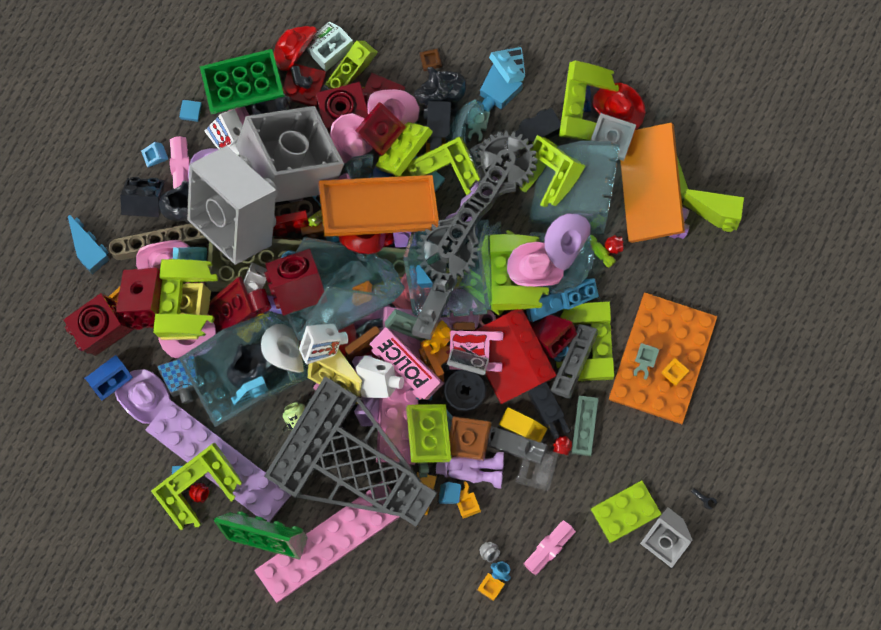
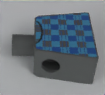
(177, 380)

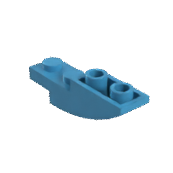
(555, 302)

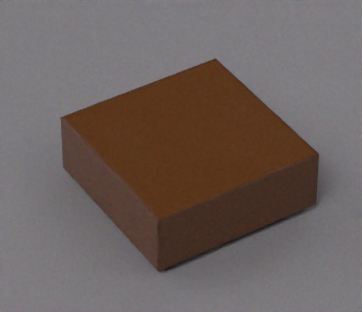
(430, 59)
(463, 326)

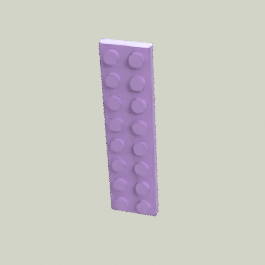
(189, 438)

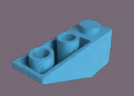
(87, 251)

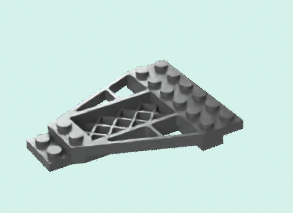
(311, 439)

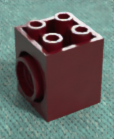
(350, 98)
(294, 282)
(139, 297)
(96, 325)

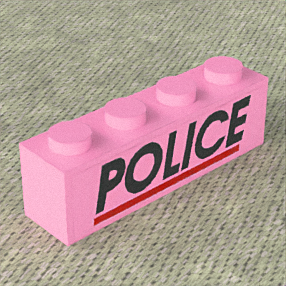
(406, 364)

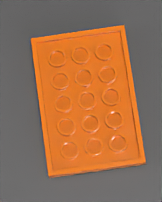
(679, 334)

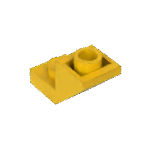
(522, 425)

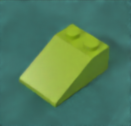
(718, 209)

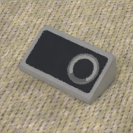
(468, 361)

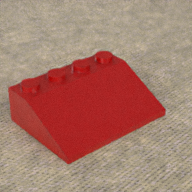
(520, 354)

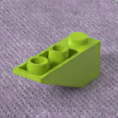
(352, 65)

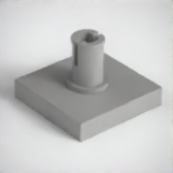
(614, 130)

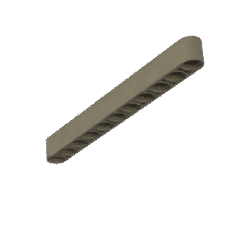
(183, 232)

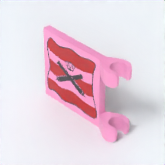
(475, 343)

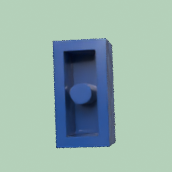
(108, 377)

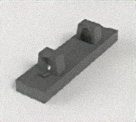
(433, 308)
(574, 361)
(517, 445)

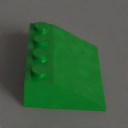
(241, 81)
(262, 534)

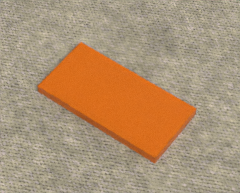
(652, 185)
(378, 205)

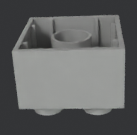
(290, 150)
(231, 204)

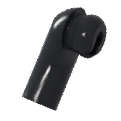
(299, 80)
(367, 325)

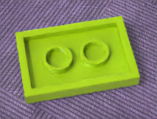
(404, 149)
(428, 433)
(626, 511)

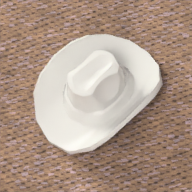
(282, 348)

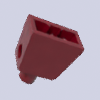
(553, 334)

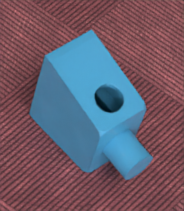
(497, 90)

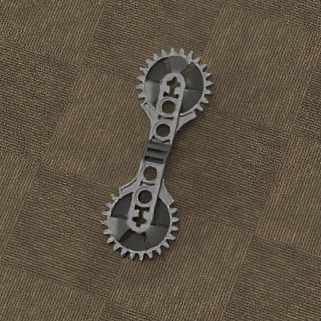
(476, 206)

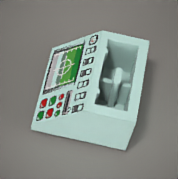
(329, 45)

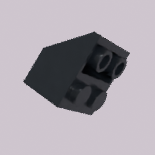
(141, 197)

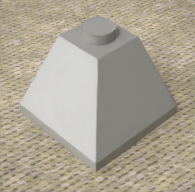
(668, 537)

